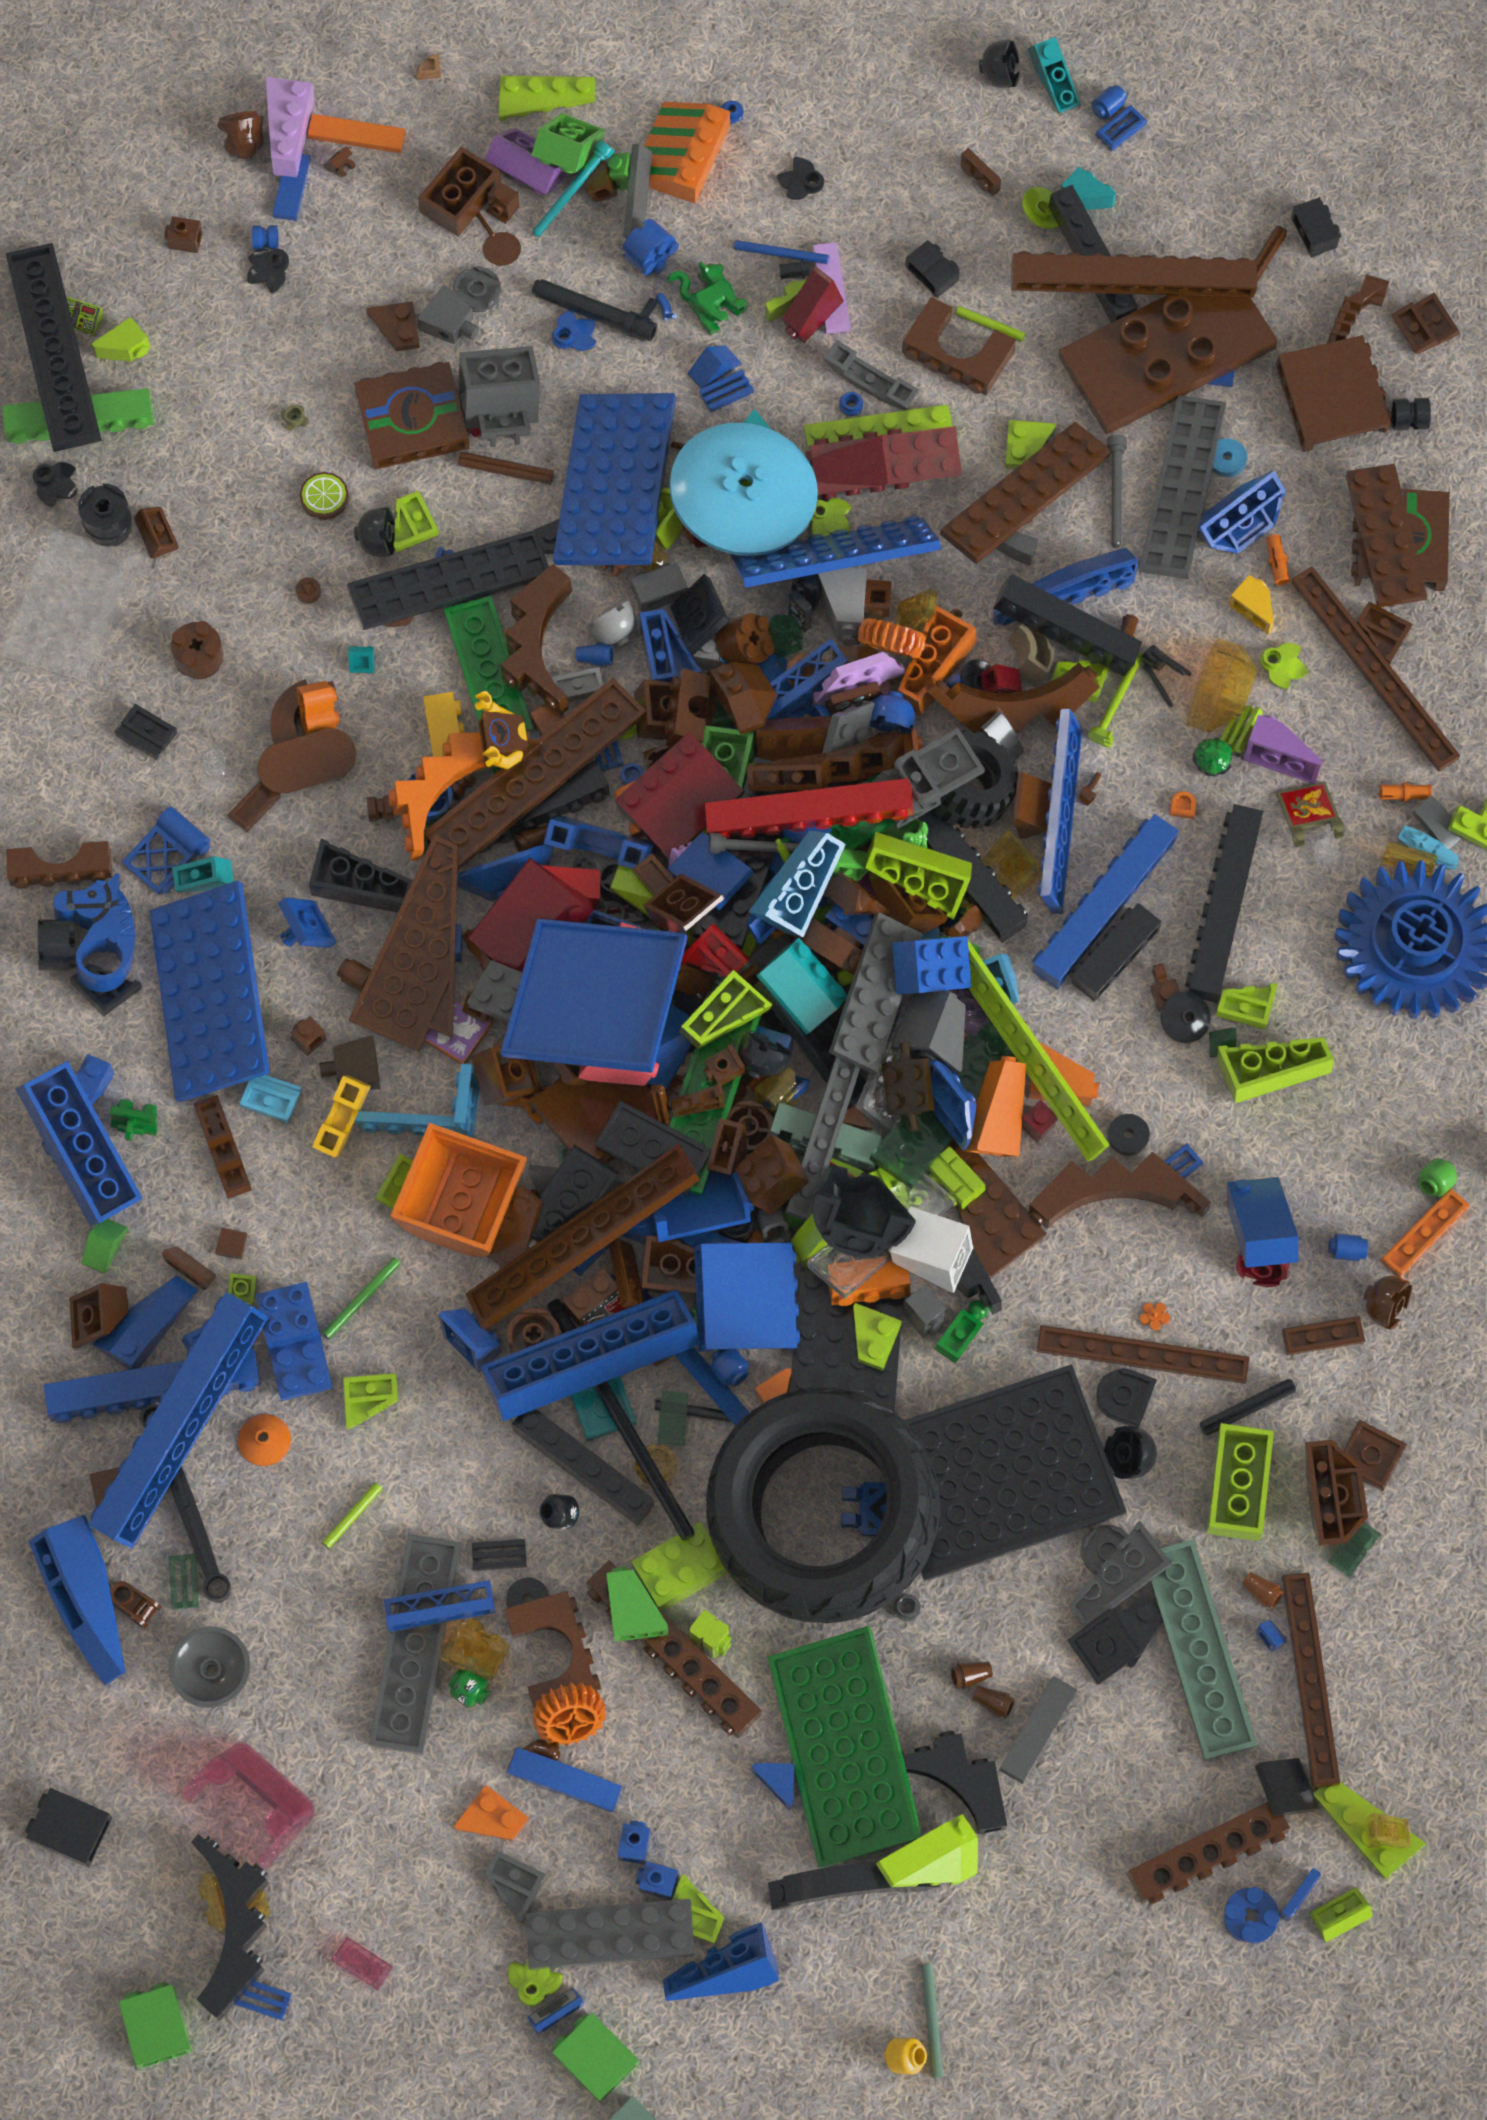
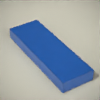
(291, 192)

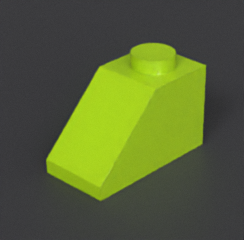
(122, 343)

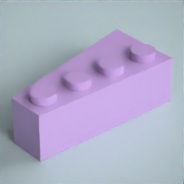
(289, 117)

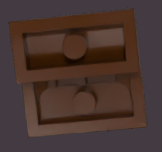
(1425, 323)

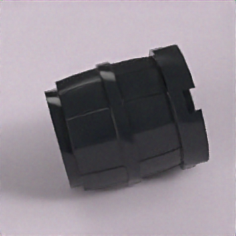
(105, 515)

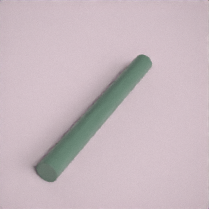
(932, 2021)

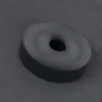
(1133, 1124)
(525, 1587)

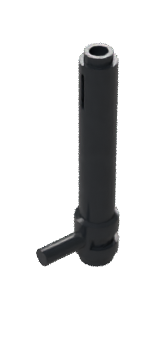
(628, 322)

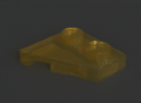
(917, 609)

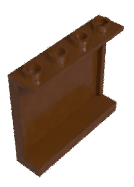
(1333, 391)
(582, 1112)

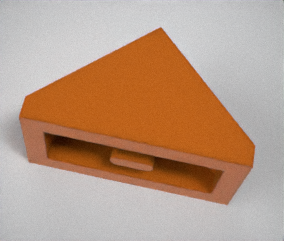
(774, 1386)

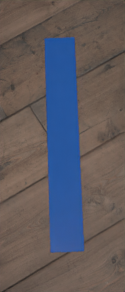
(714, 1388)

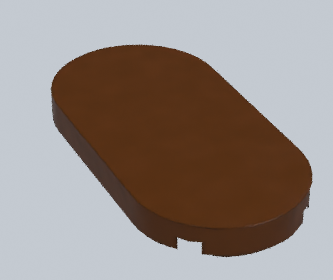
(306, 760)

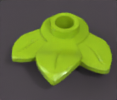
(832, 518)
(1287, 664)
(542, 1980)

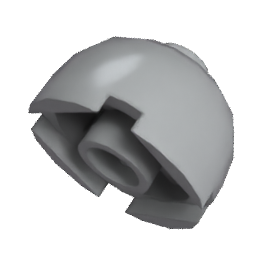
(614, 625)

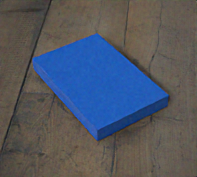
(716, 871)

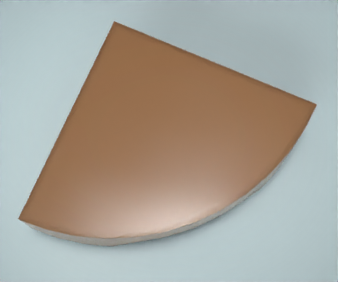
(429, 68)

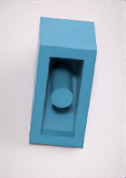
(1004, 974)

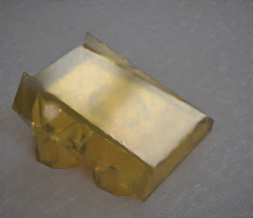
(475, 1649)

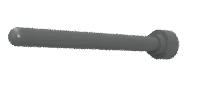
(1117, 445)
(720, 843)

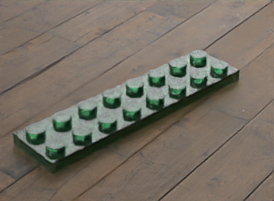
(911, 1153)

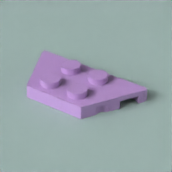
(858, 673)

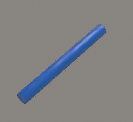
(781, 252)

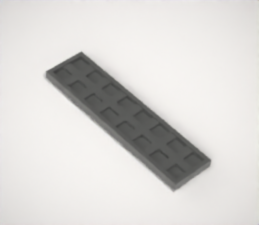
(1183, 487)

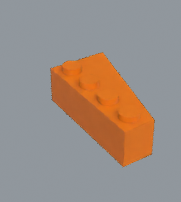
(946, 646)

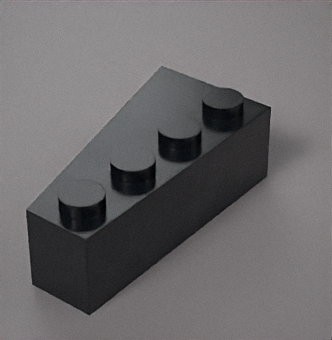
(356, 880)

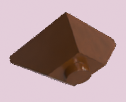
(96, 1312)

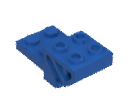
(294, 1341)

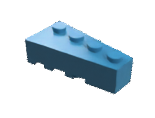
(799, 884)

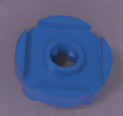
(1249, 1931)

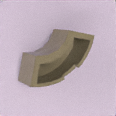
(1033, 653)

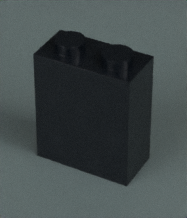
(68, 1827)

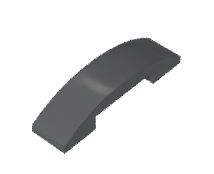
(868, 378)

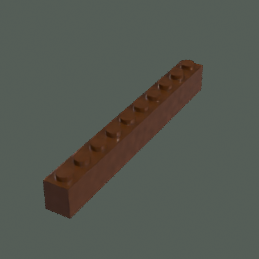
(1133, 275)

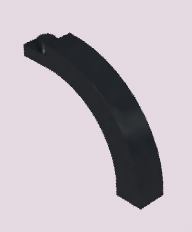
(833, 1883)

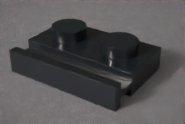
(146, 731)

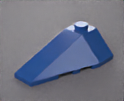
(146, 1324)
(735, 1968)

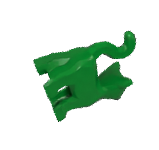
(710, 299)

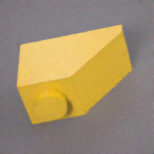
(1254, 603)

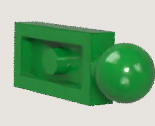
(962, 1331)

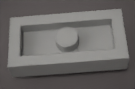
(579, 683)

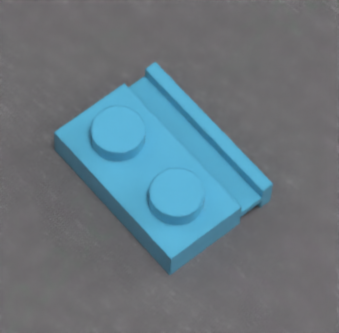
(271, 1097)

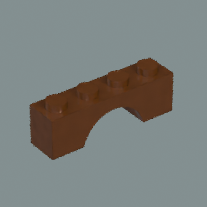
(90, 863)

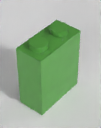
(155, 2025)
(594, 2056)

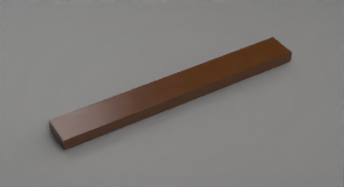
(1143, 1354)
(1311, 1680)

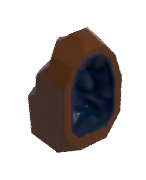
(965, 922)

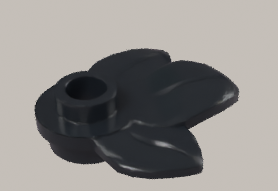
(798, 179)
(266, 271)
(57, 484)

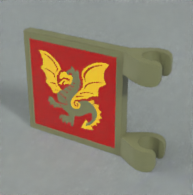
(1309, 808)

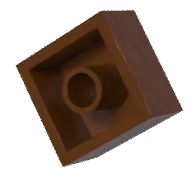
(771, 1174)

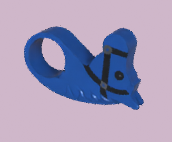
(110, 926)

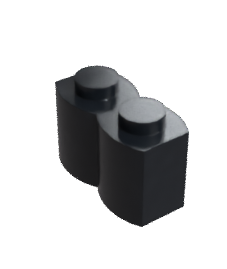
(932, 268)

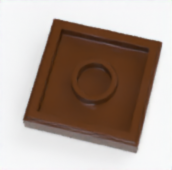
(1375, 1453)

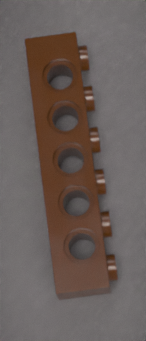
(1143, 1875)

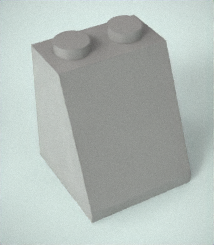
(844, 601)

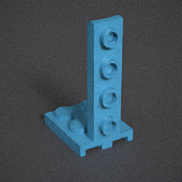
(463, 1105)

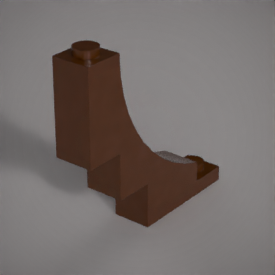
(976, 706)
(820, 769)
(1150, 1182)

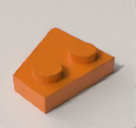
(492, 1816)

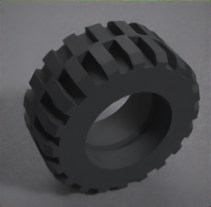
(982, 807)

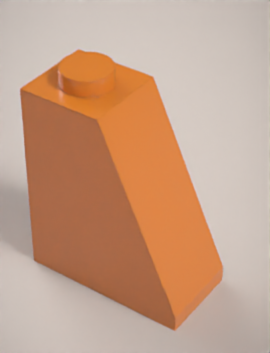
(1076, 1076)

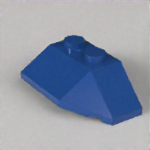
(1243, 514)
(493, 877)
(952, 1103)

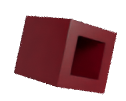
(1001, 679)
(1039, 1121)

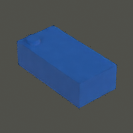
(1262, 1222)

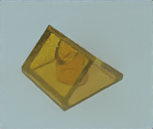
(1013, 864)

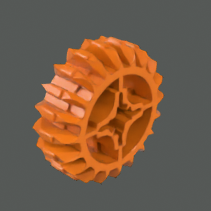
(891, 638)
(569, 1714)

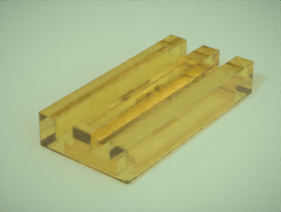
(1409, 856)

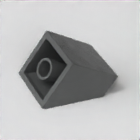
(934, 1028)

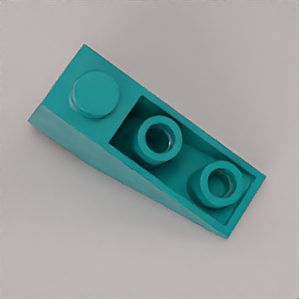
(1054, 74)

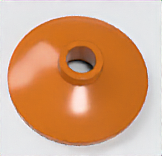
(264, 1452)

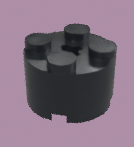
(54, 944)

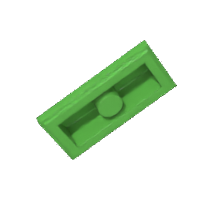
(851, 864)

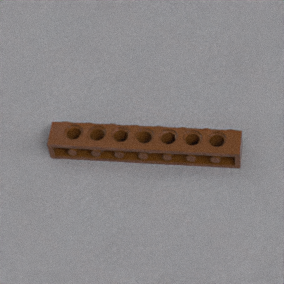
(735, 1722)

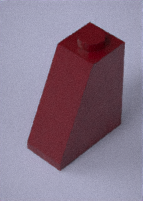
(812, 305)

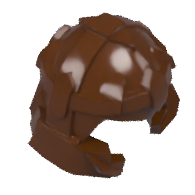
(243, 133)

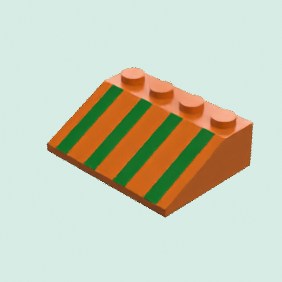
(685, 147)

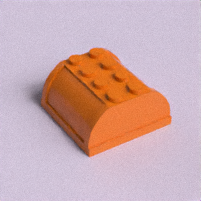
(457, 1191)

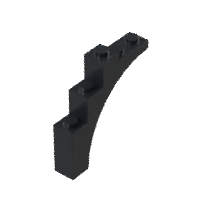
(236, 1968)

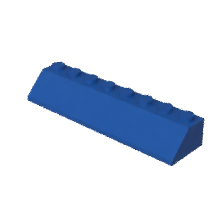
(590, 1355)

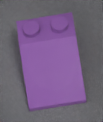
(1280, 750)

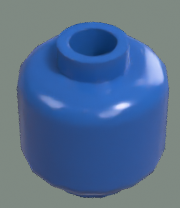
(729, 1367)

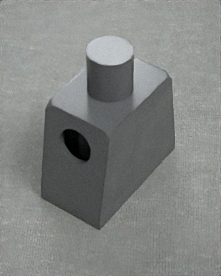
(447, 317)

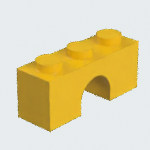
(340, 1121)

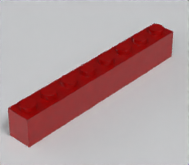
(810, 809)

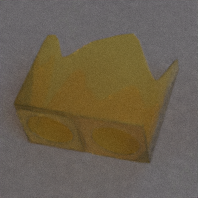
(777, 1089)

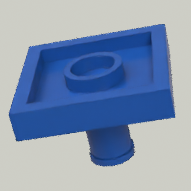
(305, 924)

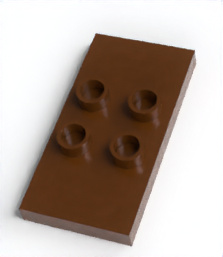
(1164, 354)

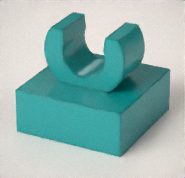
(361, 659)

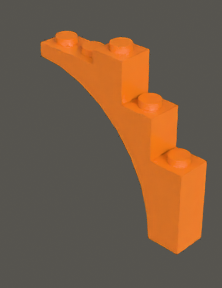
(433, 776)

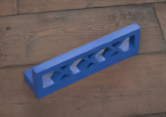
(804, 691)
(440, 1613)

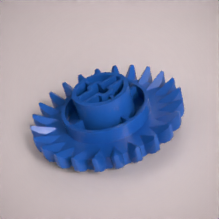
(1411, 969)

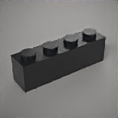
(1115, 952)

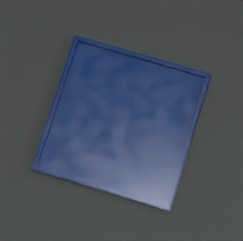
(594, 995)

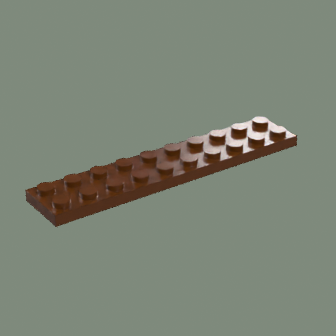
(544, 769)
(582, 1237)

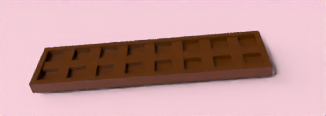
(1025, 492)

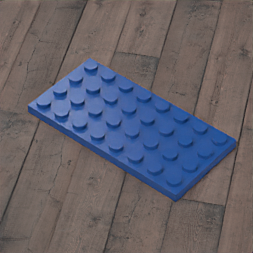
(615, 479)
(838, 551)
(209, 991)

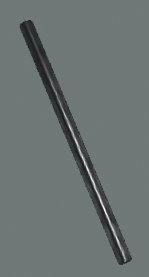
(631, 1438)

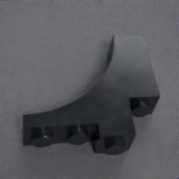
(973, 1784)

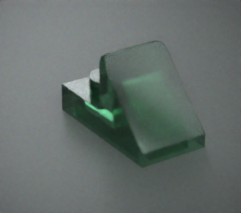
(1350, 1555)

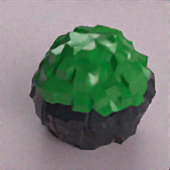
(1213, 757)

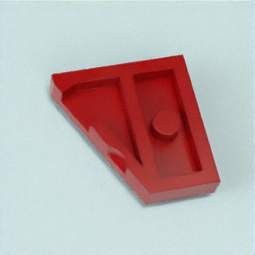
(715, 953)

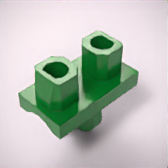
(134, 1121)

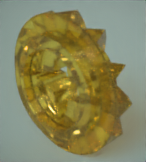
(661, 1454)

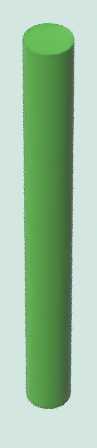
(361, 1298)

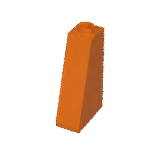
(999, 1110)

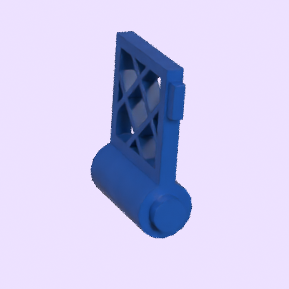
(183, 838)

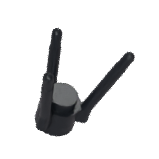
(1157, 659)

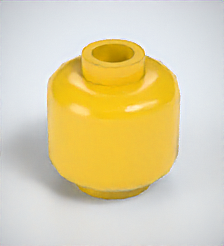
(905, 2055)

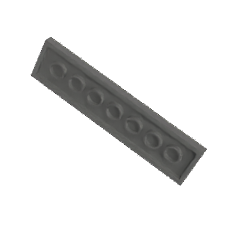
(413, 1653)

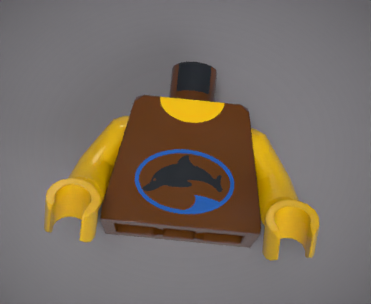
(502, 734)

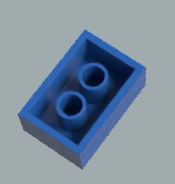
(931, 965)

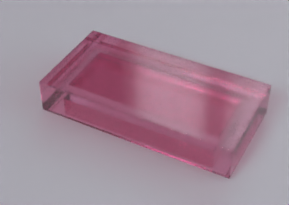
(362, 1963)

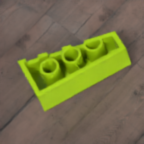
(921, 871)
(1272, 1066)

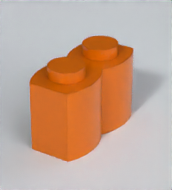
(317, 707)

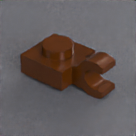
(1163, 988)

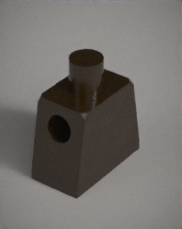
(355, 1060)

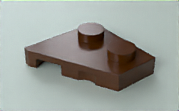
(397, 324)
(1384, 630)

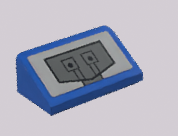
(555, 2010)

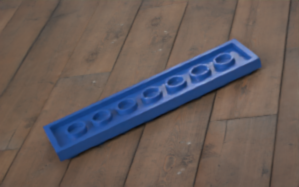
(1061, 811)

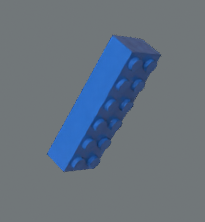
(79, 1143)

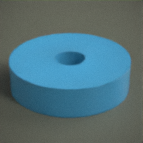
(1238, 459)

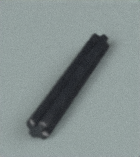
(1248, 1406)

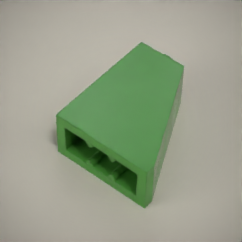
(632, 1608)

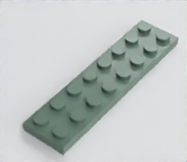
(1201, 1654)

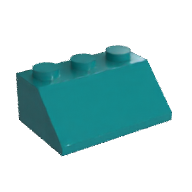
(802, 985)

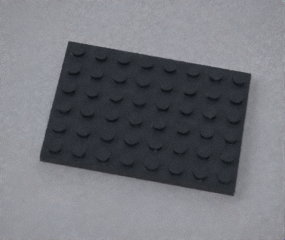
(1015, 1470)

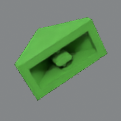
(103, 1244)

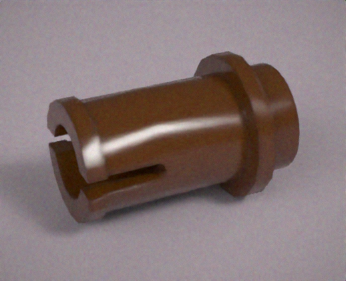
(1129, 624)

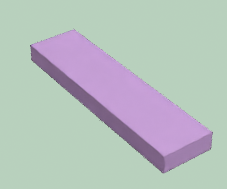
(839, 318)

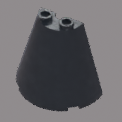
(859, 1213)

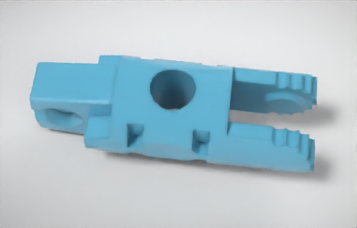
(1421, 841)

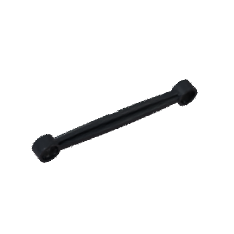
(194, 1526)

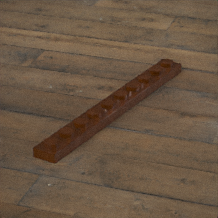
(1375, 669)

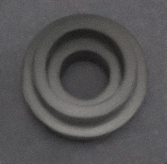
(907, 1599)

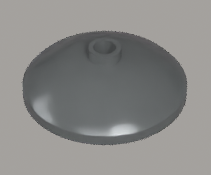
(197, 1653)

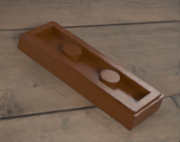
(626, 1273)
(1323, 1335)

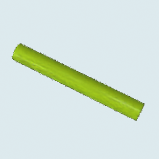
(990, 323)
(352, 1515)

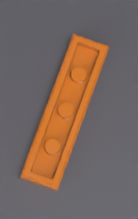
(356, 133)
(1425, 1233)

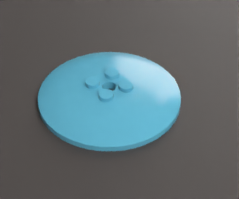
(738, 517)

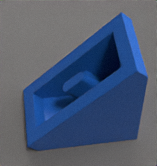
(713, 365)
(778, 1779)

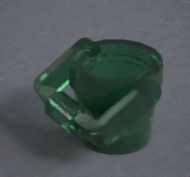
(781, 630)

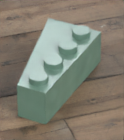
(852, 1145)

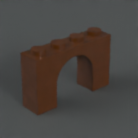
(976, 371)
(555, 1614)

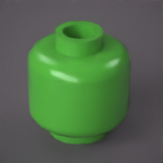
(1437, 1177)

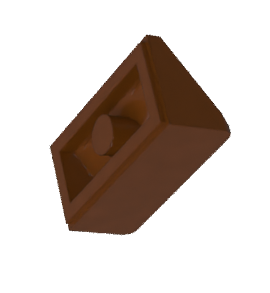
(155, 531)
(188, 1267)

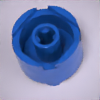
(649, 248)

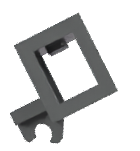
(499, 391)

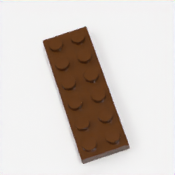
(1386, 535)

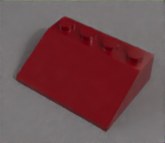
(672, 795)
(511, 920)

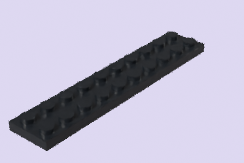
(53, 347)

